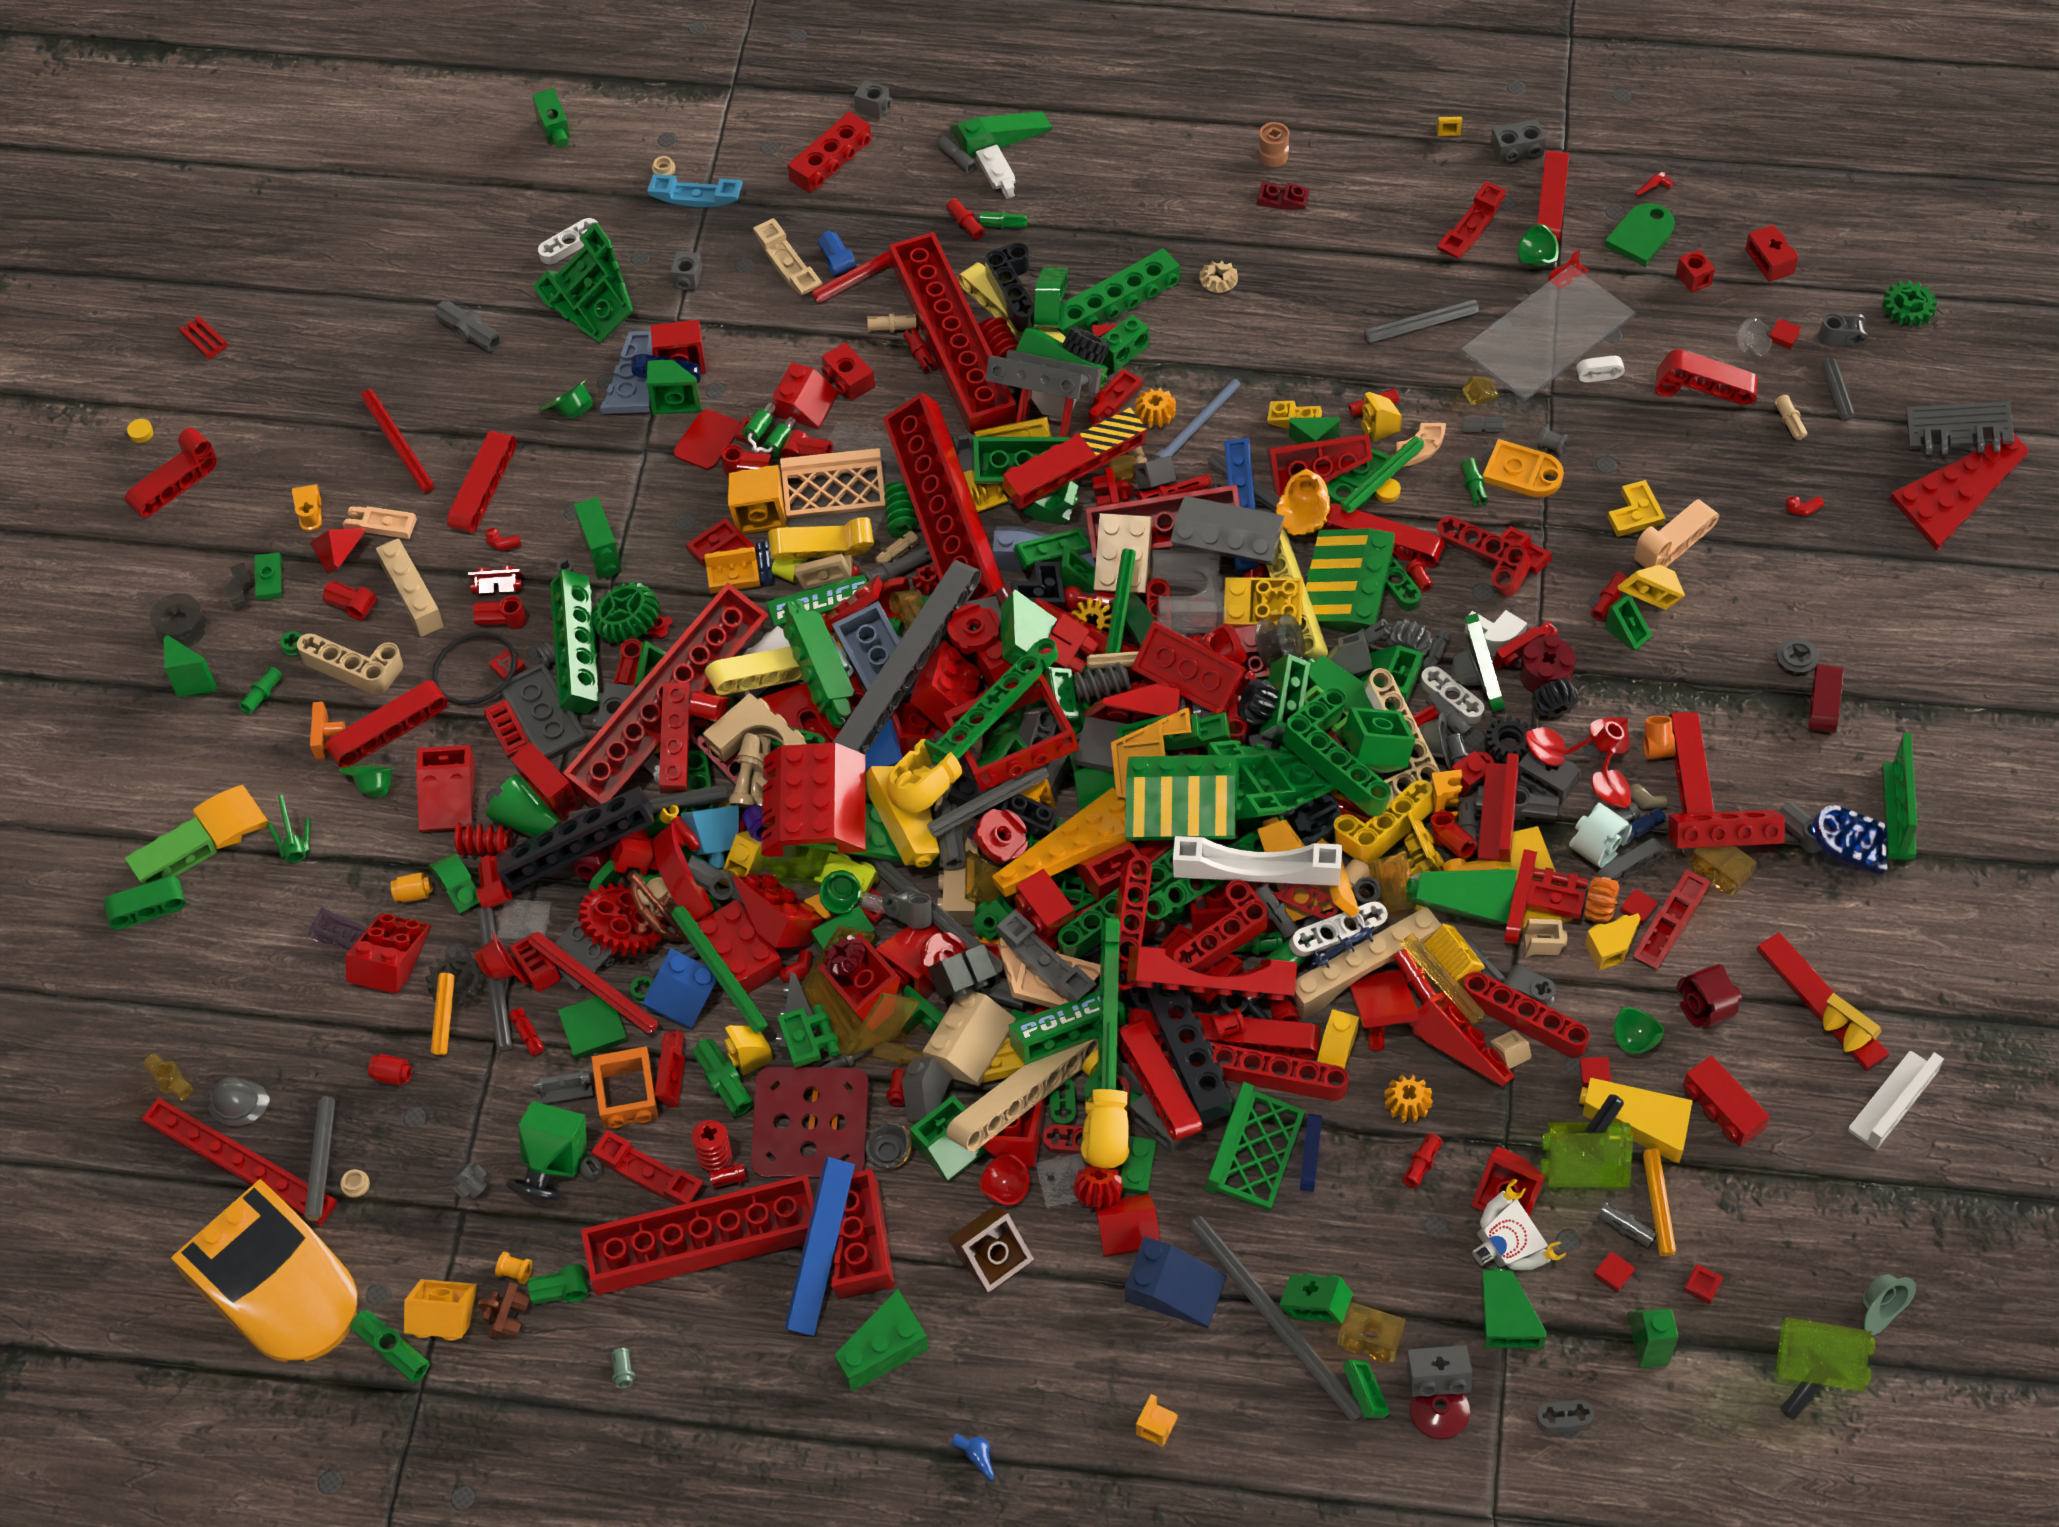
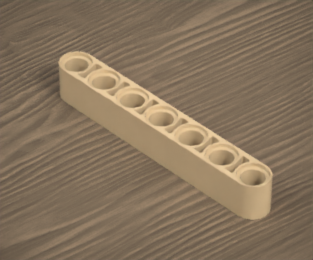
(1016, 1096)

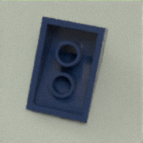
(1174, 1283)

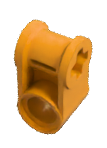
(308, 507)

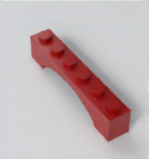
(1152, 966)

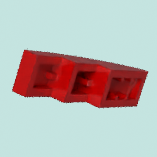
(1671, 919)

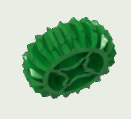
(625, 613)

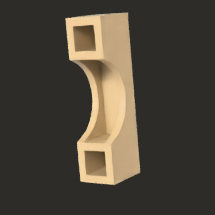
(410, 586)

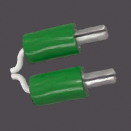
(758, 425)

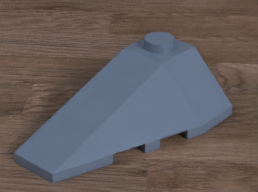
(1005, 539)

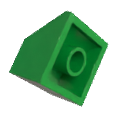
(672, 388)

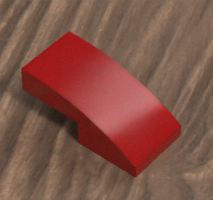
(1538, 555)

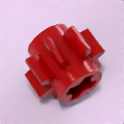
(926, 580)

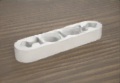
(1336, 925)

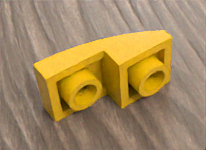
(1282, 411)

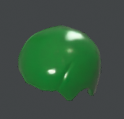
(840, 892)

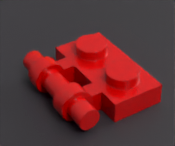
(1554, 898)

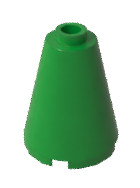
(521, 808)

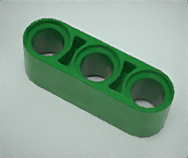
(144, 903)

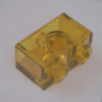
(1363, 1319)

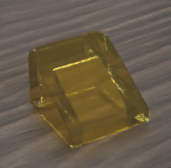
(1479, 390)

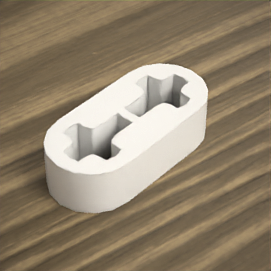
(1600, 369)

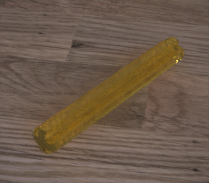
(1443, 978)

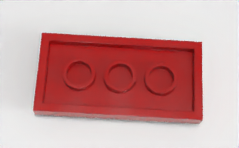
(1188, 666)

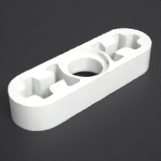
(552, 244)
(1449, 684)

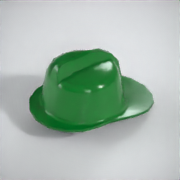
(571, 403)
(370, 779)

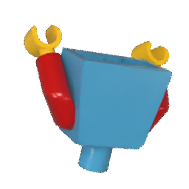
(707, 830)

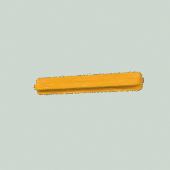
(1659, 1202)

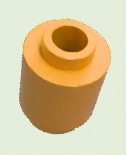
(411, 887)

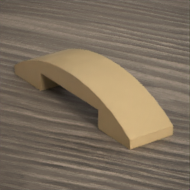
(785, 259)

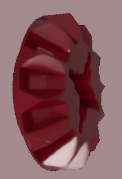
(840, 965)

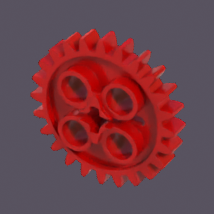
(613, 921)

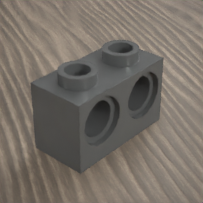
(1518, 141)

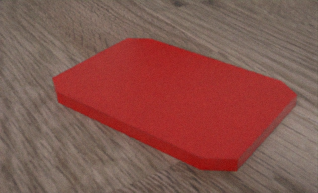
(706, 439)

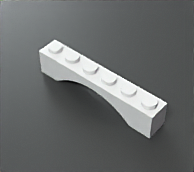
(1306, 865)

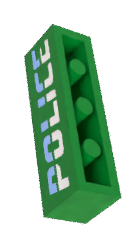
(818, 599)
(1058, 1028)

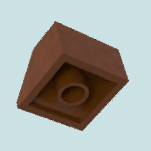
(991, 1248)

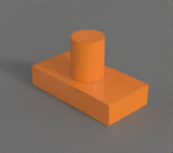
(321, 730)

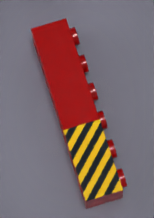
(1074, 458)

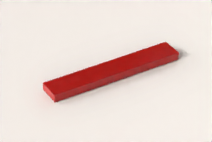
(1814, 993)

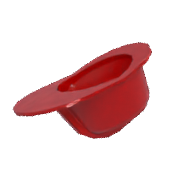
(497, 962)

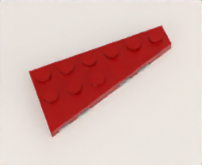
(1954, 492)

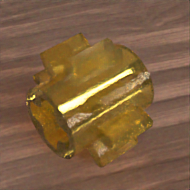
(1123, 467)

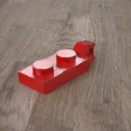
(1114, 396)
(1512, 651)
(670, 1069)

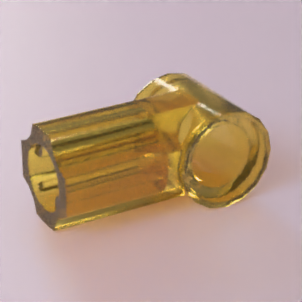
(907, 604)

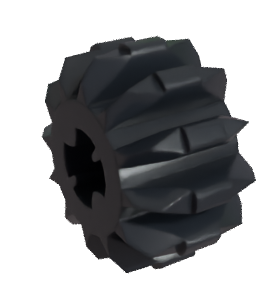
(1555, 698)
(1258, 702)

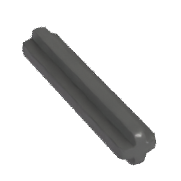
(1838, 389)

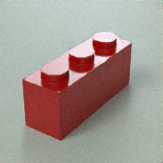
(1725, 1101)

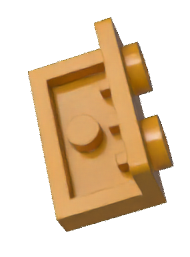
(733, 566)

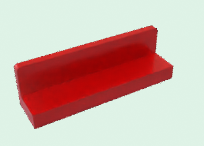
(1498, 810)

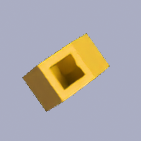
(1379, 417)
(744, 856)
(1611, 942)
(747, 1048)

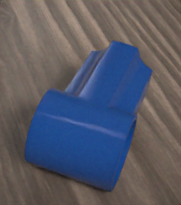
(837, 256)

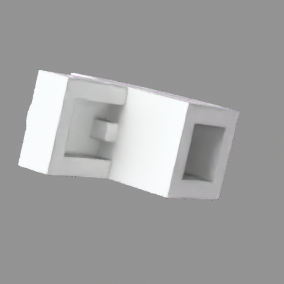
(1502, 631)

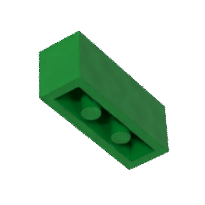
(1290, 678)

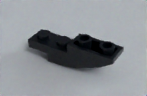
(1035, 815)

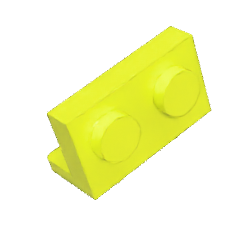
(864, 871)

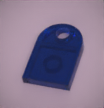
(1852, 838)

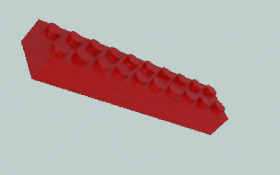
(951, 332)
(941, 492)
(635, 727)

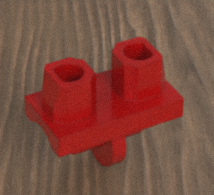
(1107, 483)

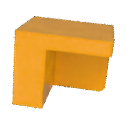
(1155, 1422)

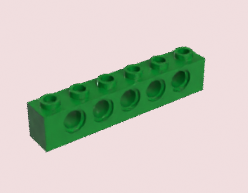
(1120, 292)
(574, 642)

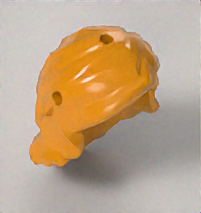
(1304, 503)

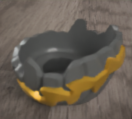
(888, 1145)

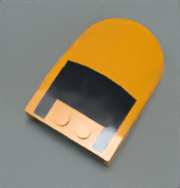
(271, 1277)

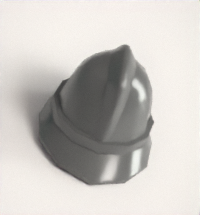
(237, 1102)

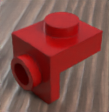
(1473, 771)

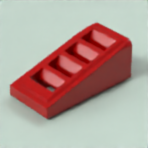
(500, 714)
(541, 977)

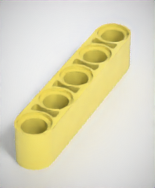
(753, 671)

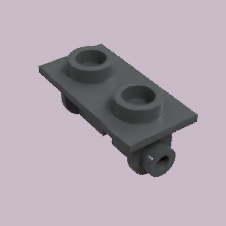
(563, 1087)

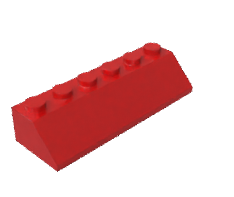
(1162, 511)

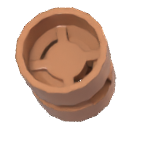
(1273, 144)

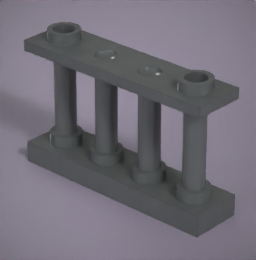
(1043, 374)

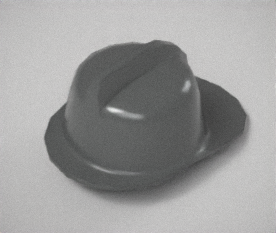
(1466, 668)
(1435, 736)

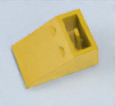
(1262, 598)

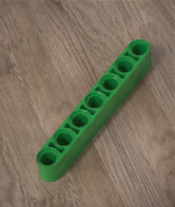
(1089, 938)

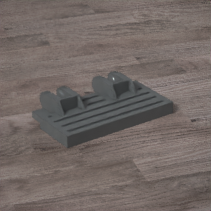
(1960, 425)

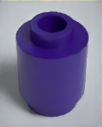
(753, 822)

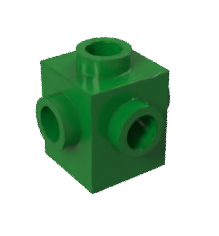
(983, 921)

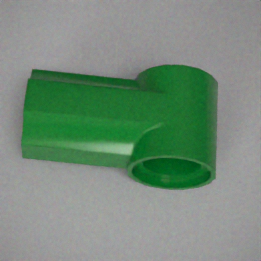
(568, 1285)

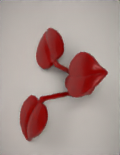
(1609, 736)

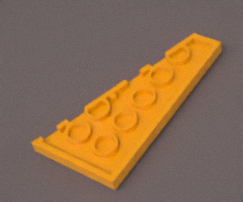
(1079, 838)

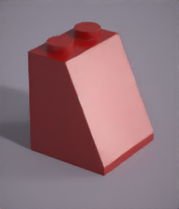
(903, 955)

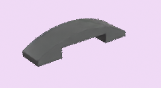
(1042, 960)

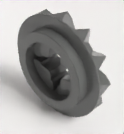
(1802, 648)

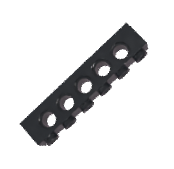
(575, 839)
(1208, 1104)

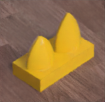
(1860, 1029)

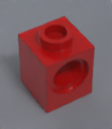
(1695, 271)

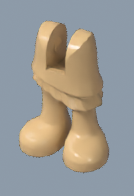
(751, 761)

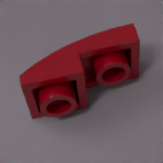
(1288, 198)

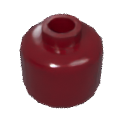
(590, 865)

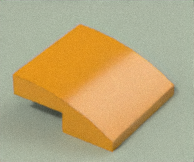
(230, 816)

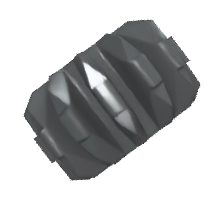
(1411, 636)

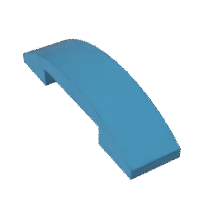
(694, 194)

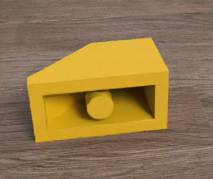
(1338, 1039)

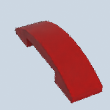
(1474, 221)
(677, 873)
(645, 1171)

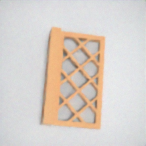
(835, 464)

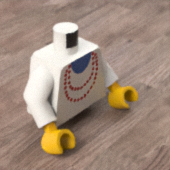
(1511, 1235)

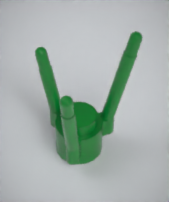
(293, 847)

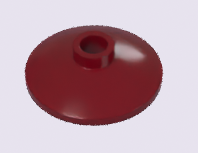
(1436, 1422)

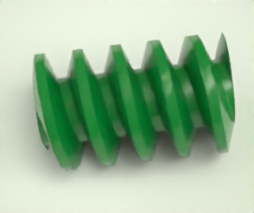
(899, 510)

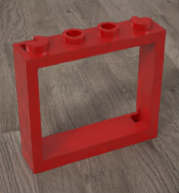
(1027, 758)

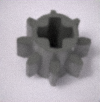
(469, 1180)

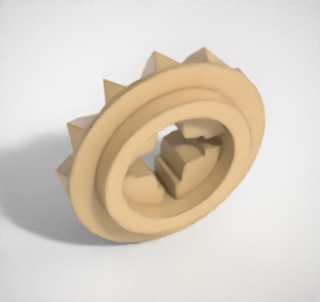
(1213, 282)

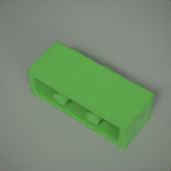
(171, 853)

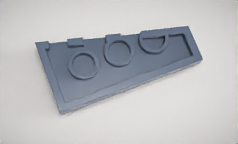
(627, 391)

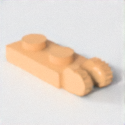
(381, 521)

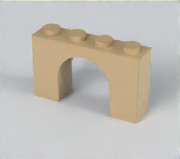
(752, 717)

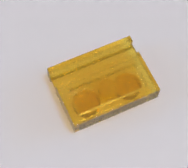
(1392, 877)

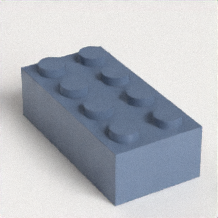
(868, 643)

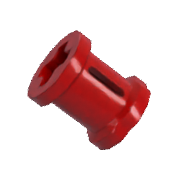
(1227, 1024)

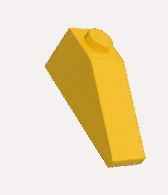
(1654, 585)

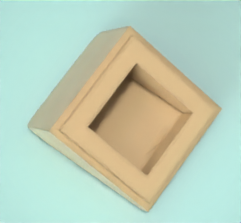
(1512, 1048)

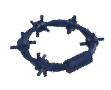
(1345, 945)

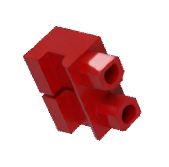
(1070, 639)
(634, 851)

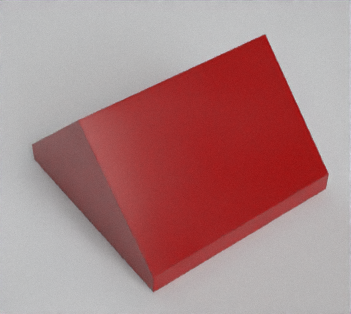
(1126, 1224)

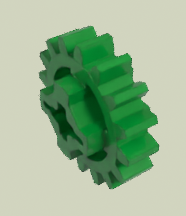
(1909, 303)

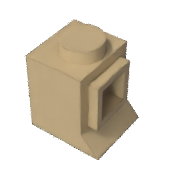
(1544, 937)

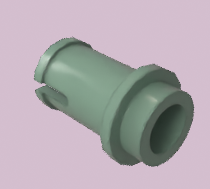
(623, 1376)

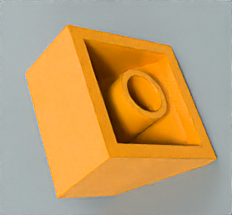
(439, 1309)

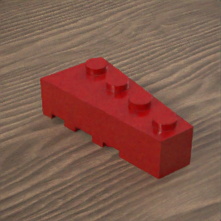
(862, 1246)

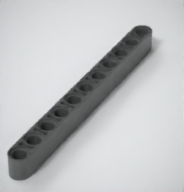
(908, 658)

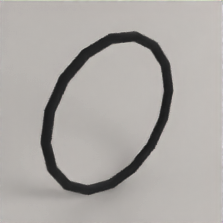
(466, 637)

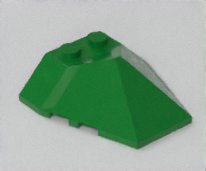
(589, 287)
(1271, 779)

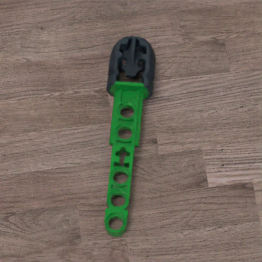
(1320, 811)

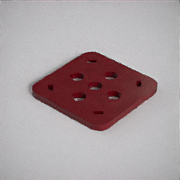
(789, 1101)

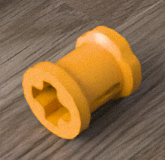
(513, 1268)

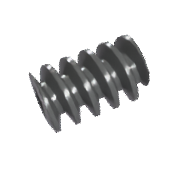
(1101, 682)

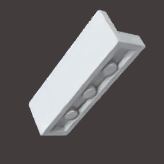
(1894, 1098)

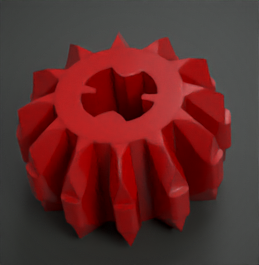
(1097, 1187)

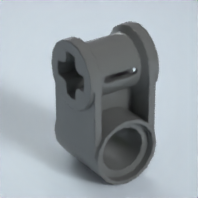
(1842, 329)
(909, 907)
(1531, 985)

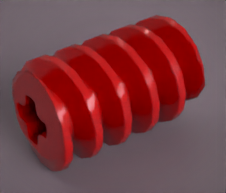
(998, 336)
(482, 841)
(712, 1145)

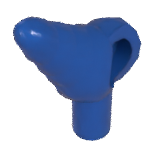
(977, 1451)

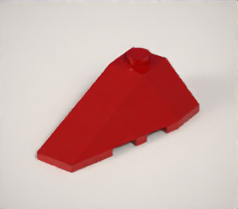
(1323, 457)

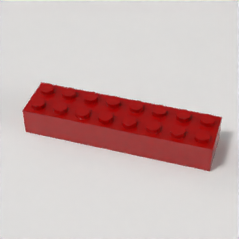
(698, 1234)

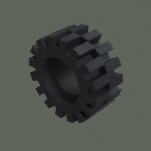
(1086, 345)
(1506, 729)

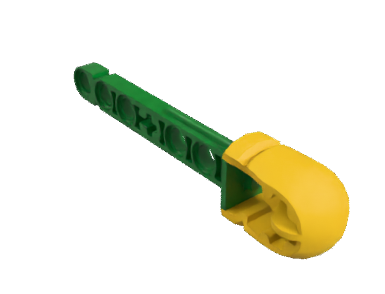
(916, 786)
(1107, 1122)

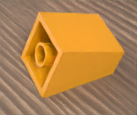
(757, 499)

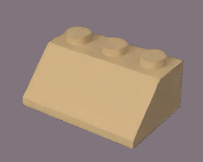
(969, 1036)

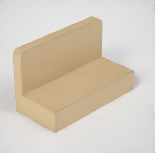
(824, 571)

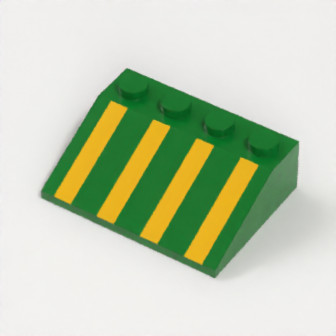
(1349, 577)
(1181, 797)

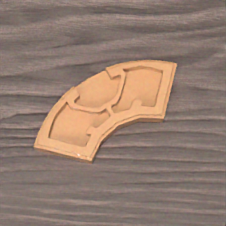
(1432, 436)

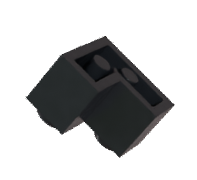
(1043, 584)

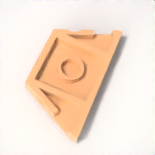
(1030, 988)

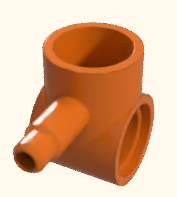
(1658, 738)

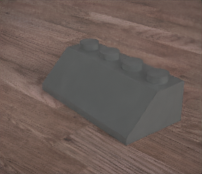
(1227, 530)

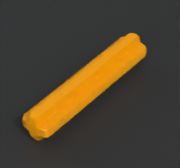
(442, 1014)

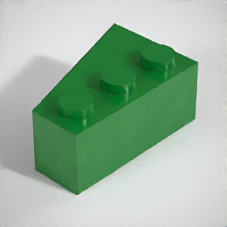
(881, 1343)

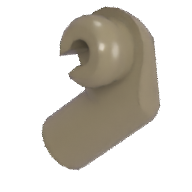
(1645, 800)

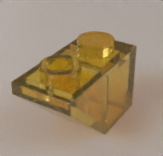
(1724, 866)

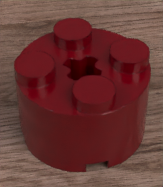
(1546, 661)
(1708, 996)

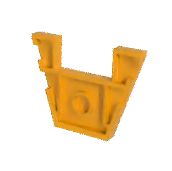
(1146, 742)

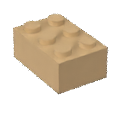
(1114, 535)

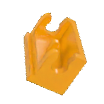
(1446, 789)

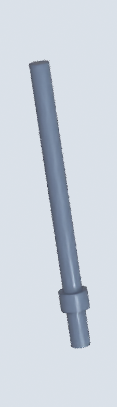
(1199, 420)

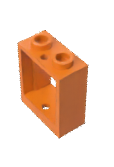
(618, 1064)

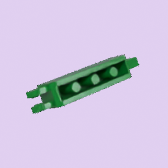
(818, 662)

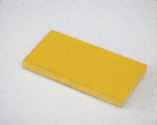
(1531, 840)

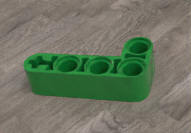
(1048, 296)

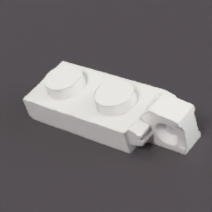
(997, 170)

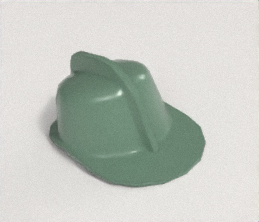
(1885, 1300)

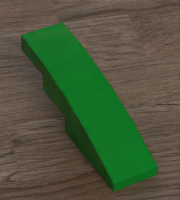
(1204, 730)

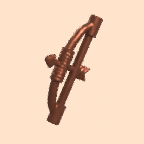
(650, 917)

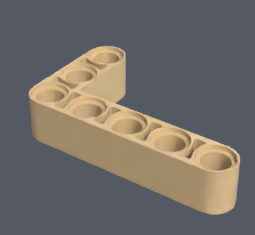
(1392, 694)

